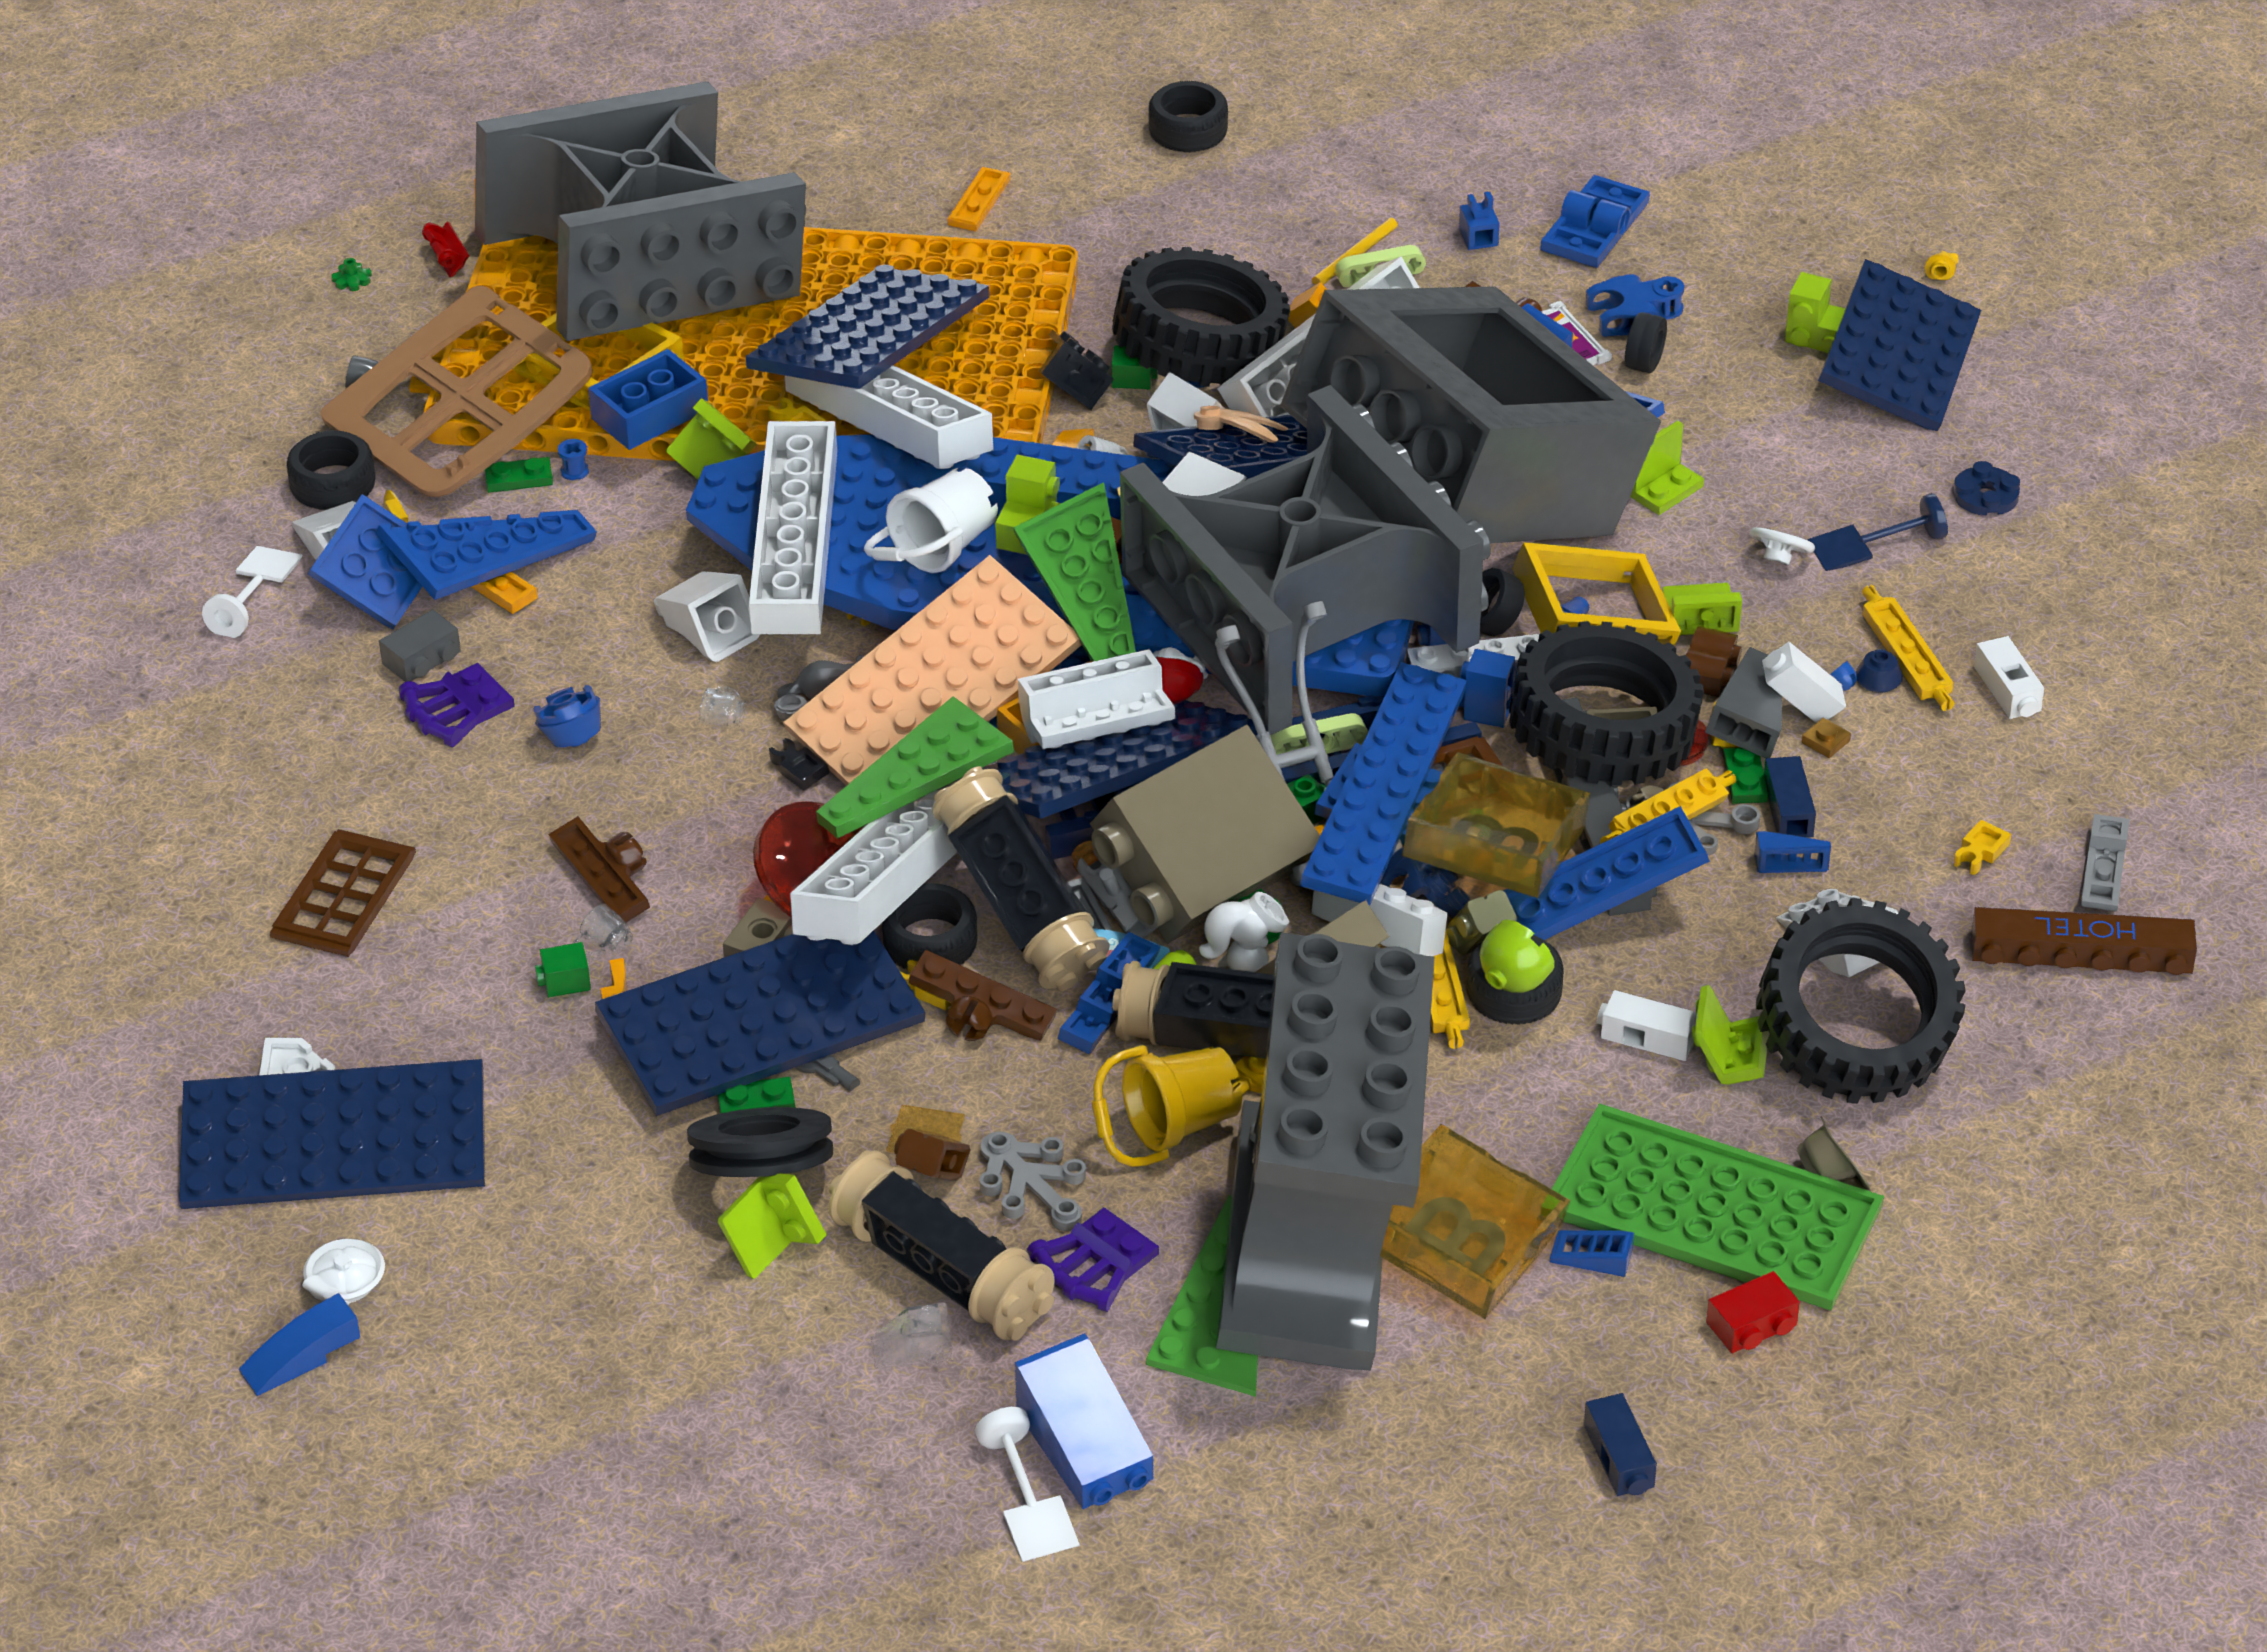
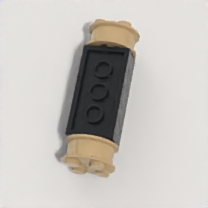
(1020, 878)
(1195, 1007)
(941, 1247)

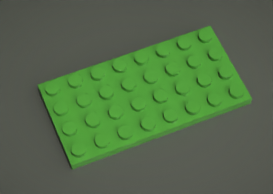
(1716, 1205)

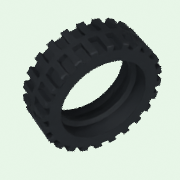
(1202, 283)
(1598, 745)
(1891, 941)

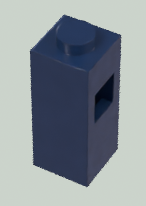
(1789, 796)
(1620, 1445)

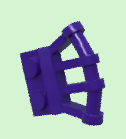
(473, 691)
(1106, 1240)

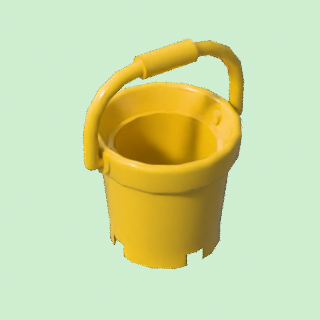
(1167, 1098)

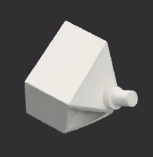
(1176, 403)

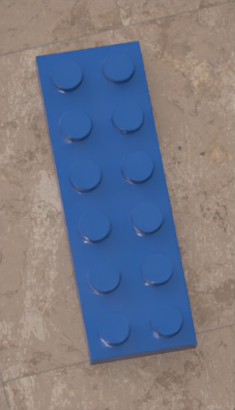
(1611, 874)

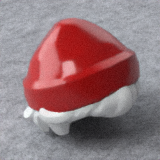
(1180, 674)

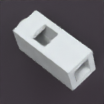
(2009, 677)
(1803, 683)
(1647, 1025)

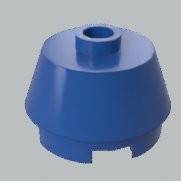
(569, 717)

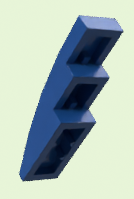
(1095, 1006)

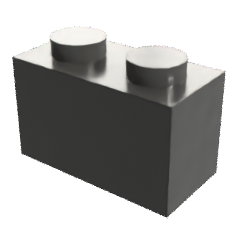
(420, 646)

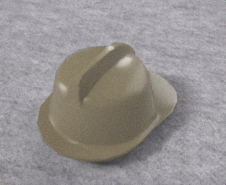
(1825, 1157)

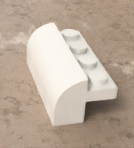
(1094, 699)

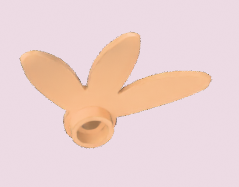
(1213, 418)

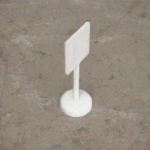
(226, 613)
(1038, 1526)

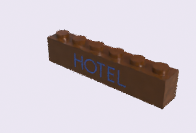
(2083, 940)

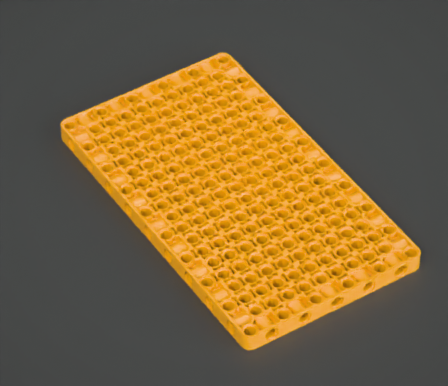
(982, 357)

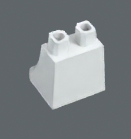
(709, 613)

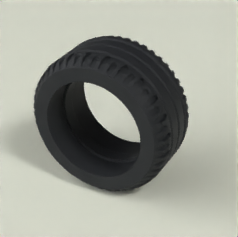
(1185, 133)
(336, 488)
(932, 902)
(1511, 1006)

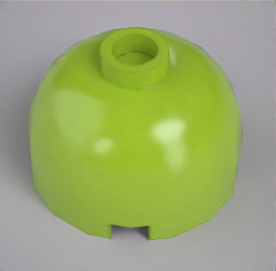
(1514, 959)

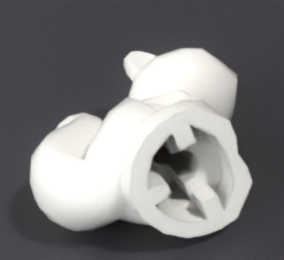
(1248, 925)

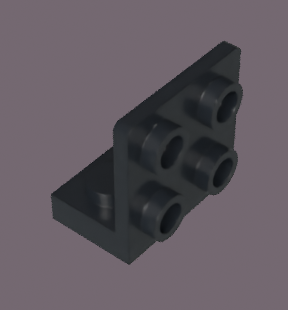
(1077, 372)

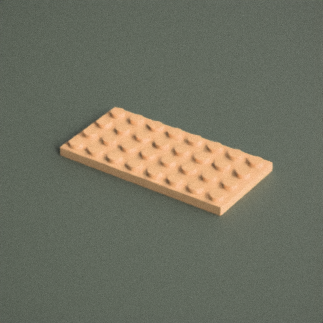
(961, 645)

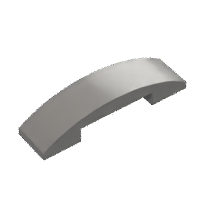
(2105, 862)

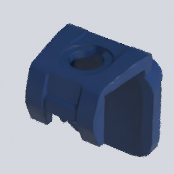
(1429, 880)

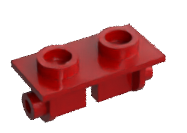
(447, 246)

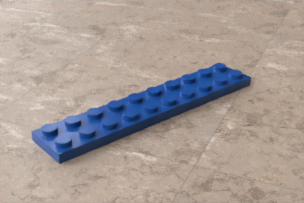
(1384, 784)

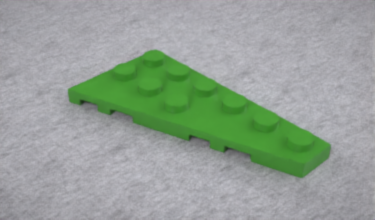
(1081, 568)
(919, 764)
(1190, 1330)

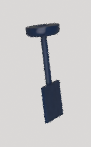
(1847, 547)

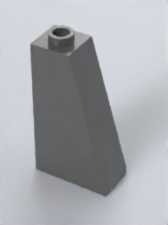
(1748, 709)

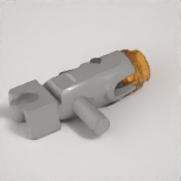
(1109, 888)

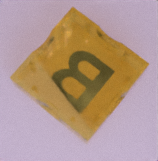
(1496, 825)
(1471, 1223)

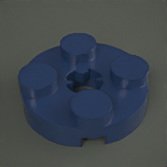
(2001, 497)

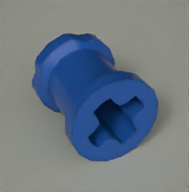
(573, 459)

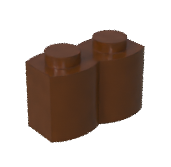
(1712, 655)

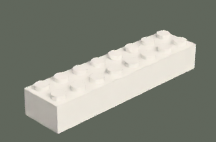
(1264, 381)
(907, 415)
(793, 528)
(872, 874)

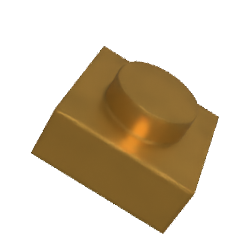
(1826, 737)

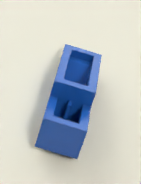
(301, 1345)

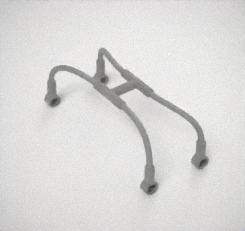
(1316, 747)

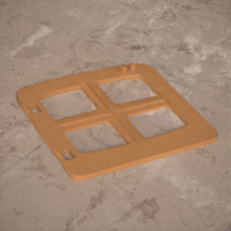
(458, 394)

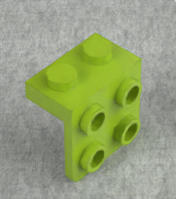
(1731, 1049)

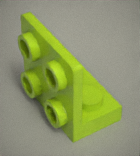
(708, 440)
(1662, 477)
(1704, 606)
(768, 1220)

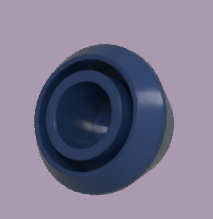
(1879, 672)

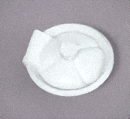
(343, 1268)

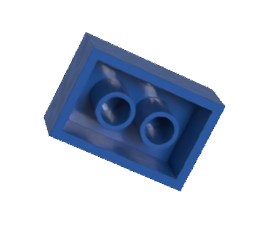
(647, 398)

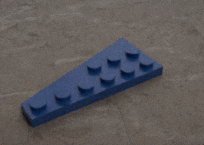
(478, 549)

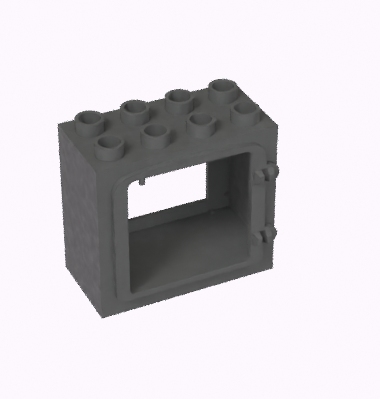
(1482, 405)

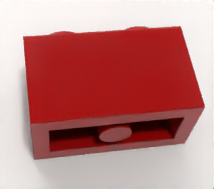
(1753, 1312)

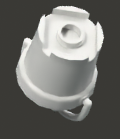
(935, 521)

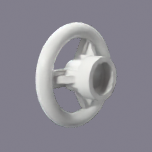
(1780, 544)

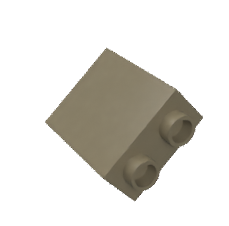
(1204, 834)

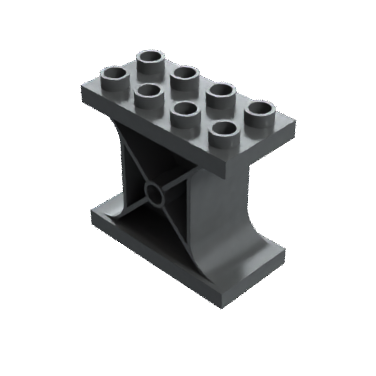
(638, 210)
(1328, 527)
(1326, 1151)

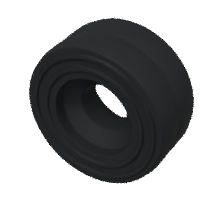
(1645, 342)

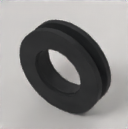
(760, 1142)

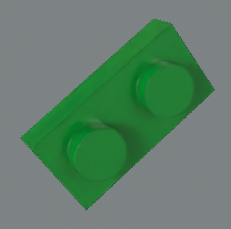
(518, 474)
(1749, 773)
(758, 1094)

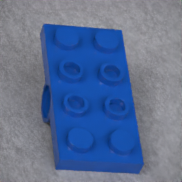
(1594, 220)

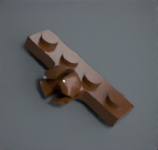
(604, 866)
(980, 1000)

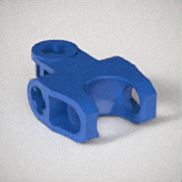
(1633, 296)

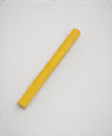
(1359, 248)

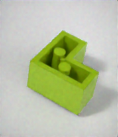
(1809, 316)
(1029, 492)

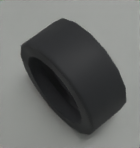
(1508, 602)

